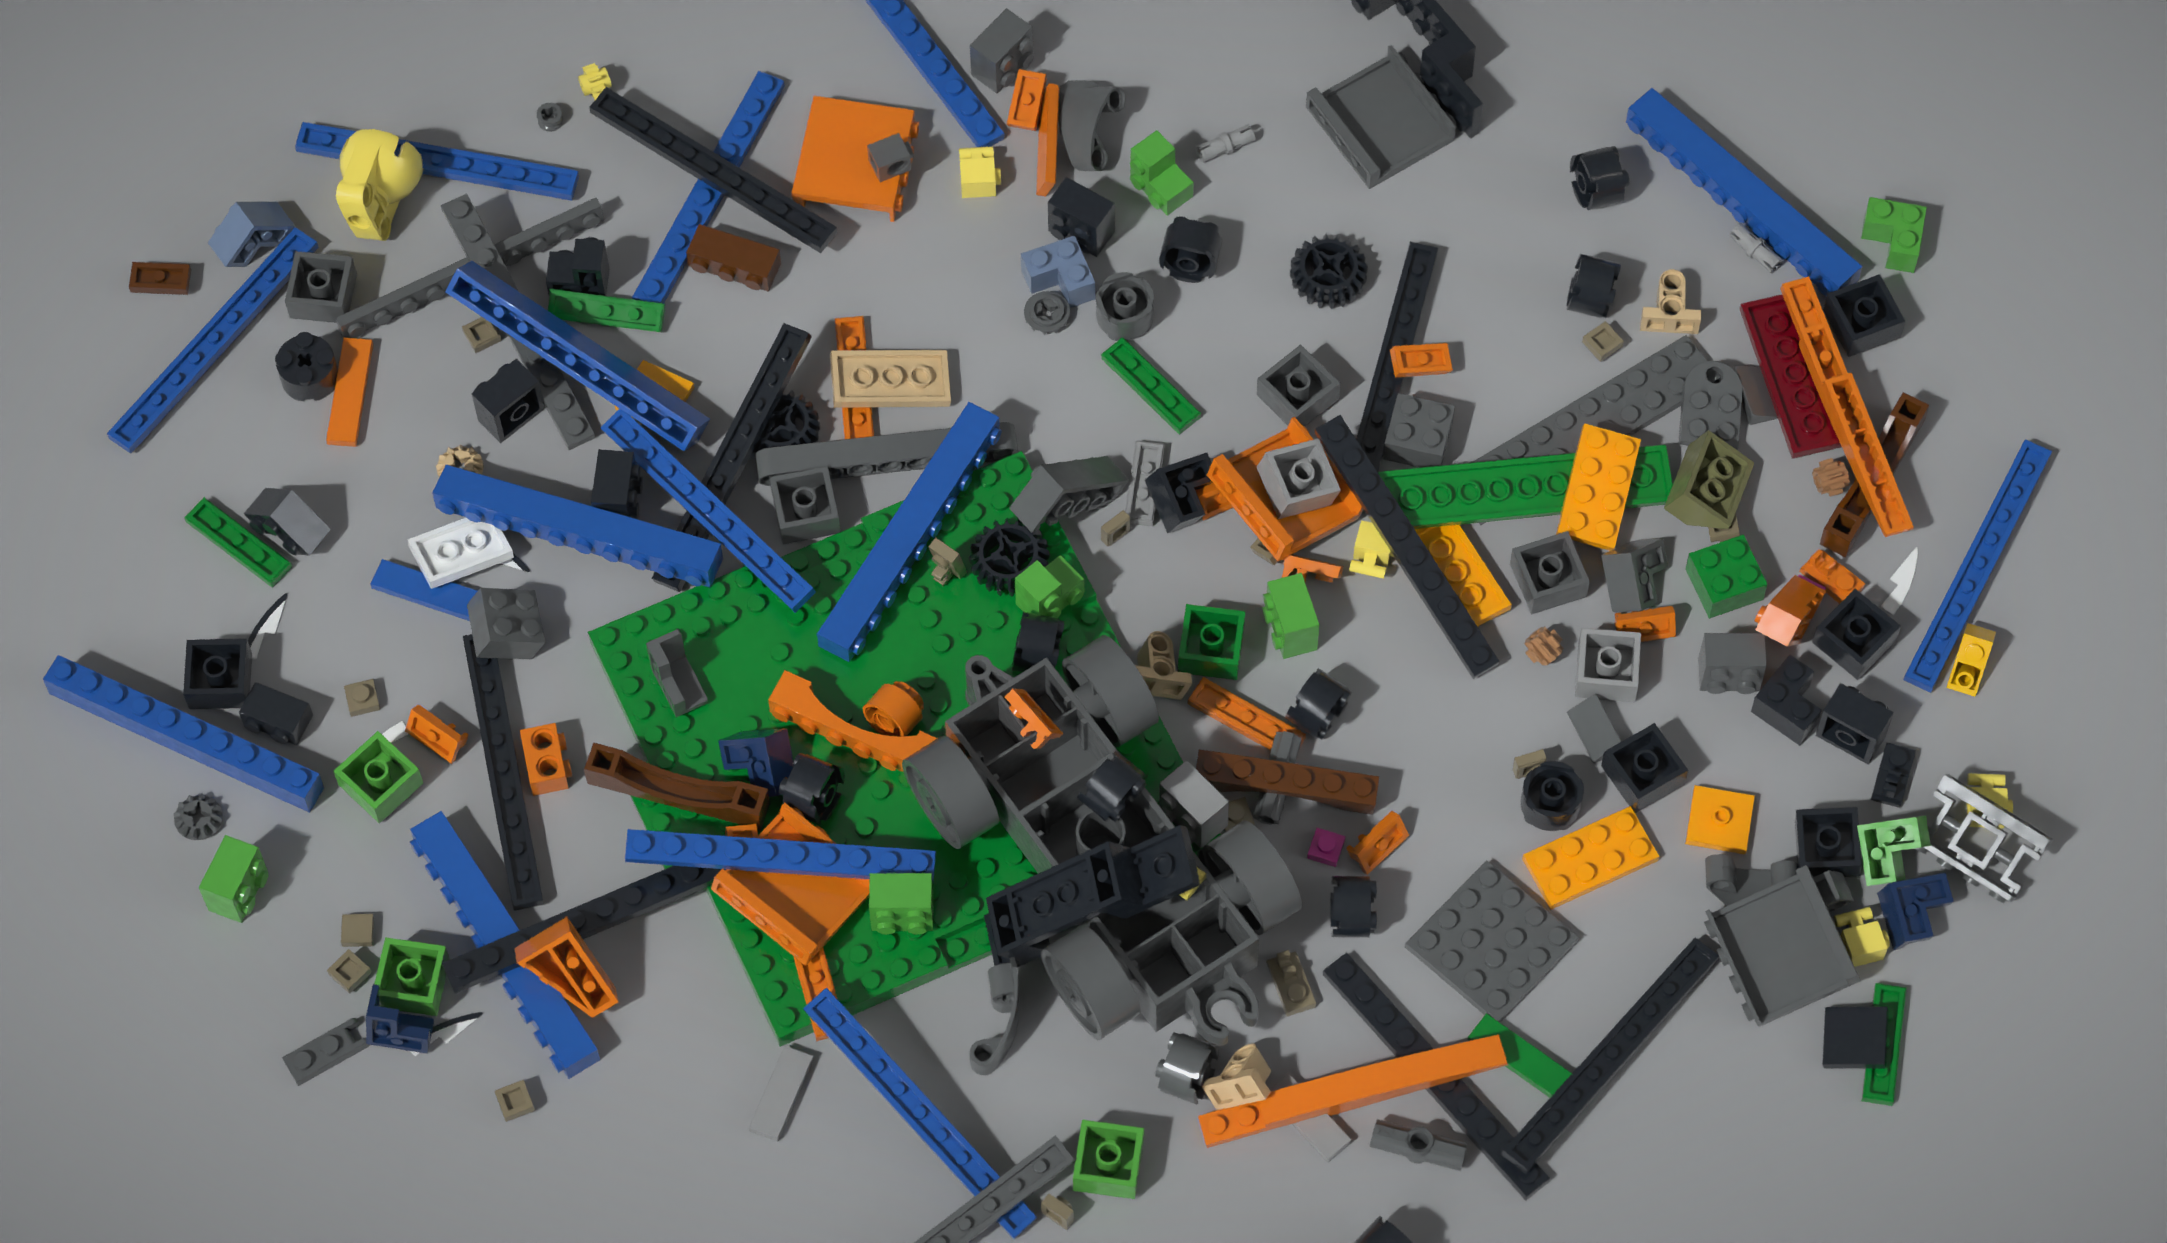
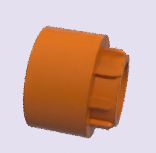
(894, 709)

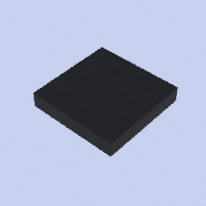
(1855, 1037)

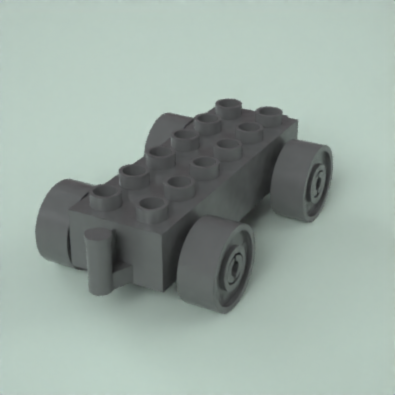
(1109, 967)

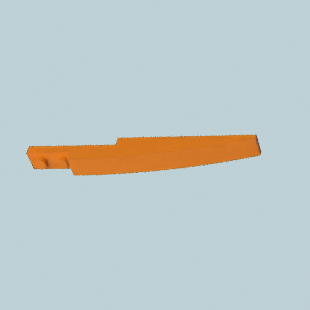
(1845, 408)
(1353, 1089)

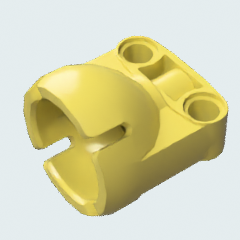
(375, 181)

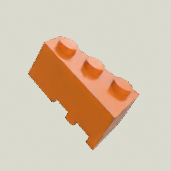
(1790, 611)
(569, 966)

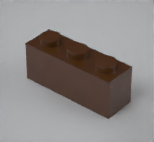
(733, 258)

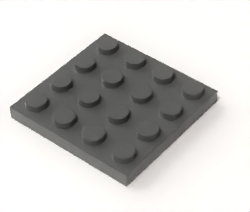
(1491, 942)

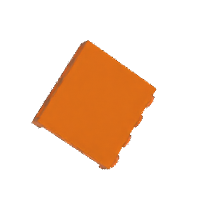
(835, 155)
(1244, 490)
(793, 908)

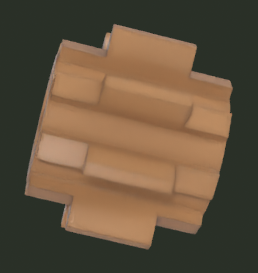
(1831, 477)
(1543, 646)

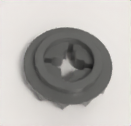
(1052, 302)
(206, 825)

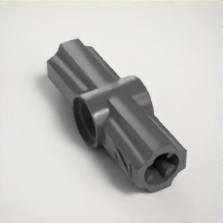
(1270, 805)
(1398, 1140)

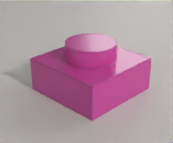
(1326, 847)

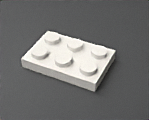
(459, 550)

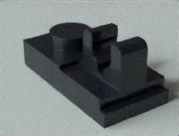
(1893, 775)

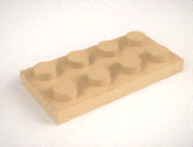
(890, 378)

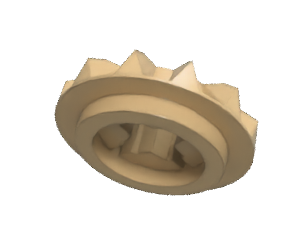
(463, 454)

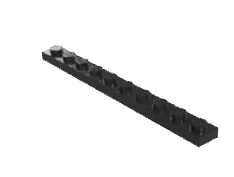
(713, 170)
(1399, 332)
(747, 428)
(1406, 547)
(504, 779)
(587, 919)
(1610, 1055)
(1452, 1096)

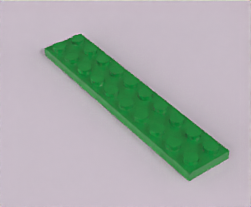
(1511, 488)

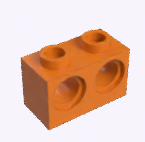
(540, 760)

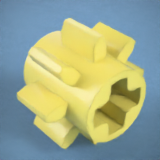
(594, 80)

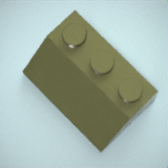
(1709, 483)

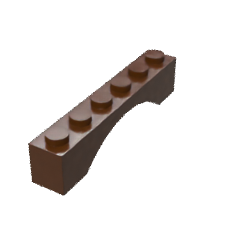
(1895, 441)
(1328, 786)
(722, 800)

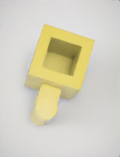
(978, 172)
(1371, 550)
(1986, 787)
(1862, 941)

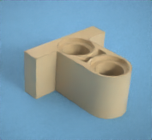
(1657, 319)
(1158, 667)
(1240, 1080)

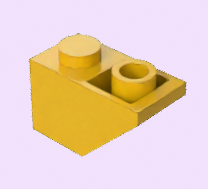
(1971, 659)

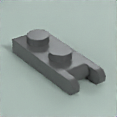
(324, 1052)

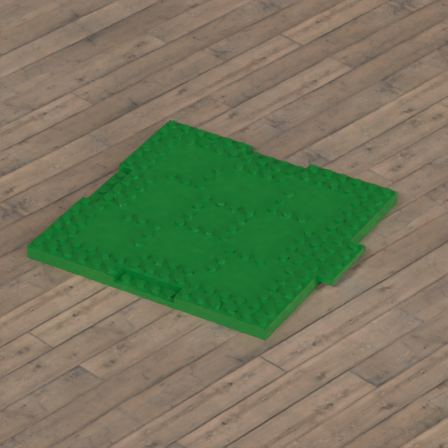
(742, 643)

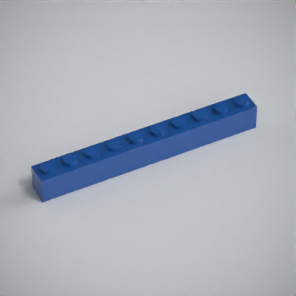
(1742, 193)
(577, 355)
(578, 526)
(909, 532)
(184, 733)
(490, 921)

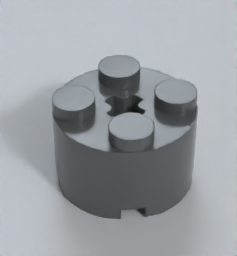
(1124, 306)
(1186, 1067)

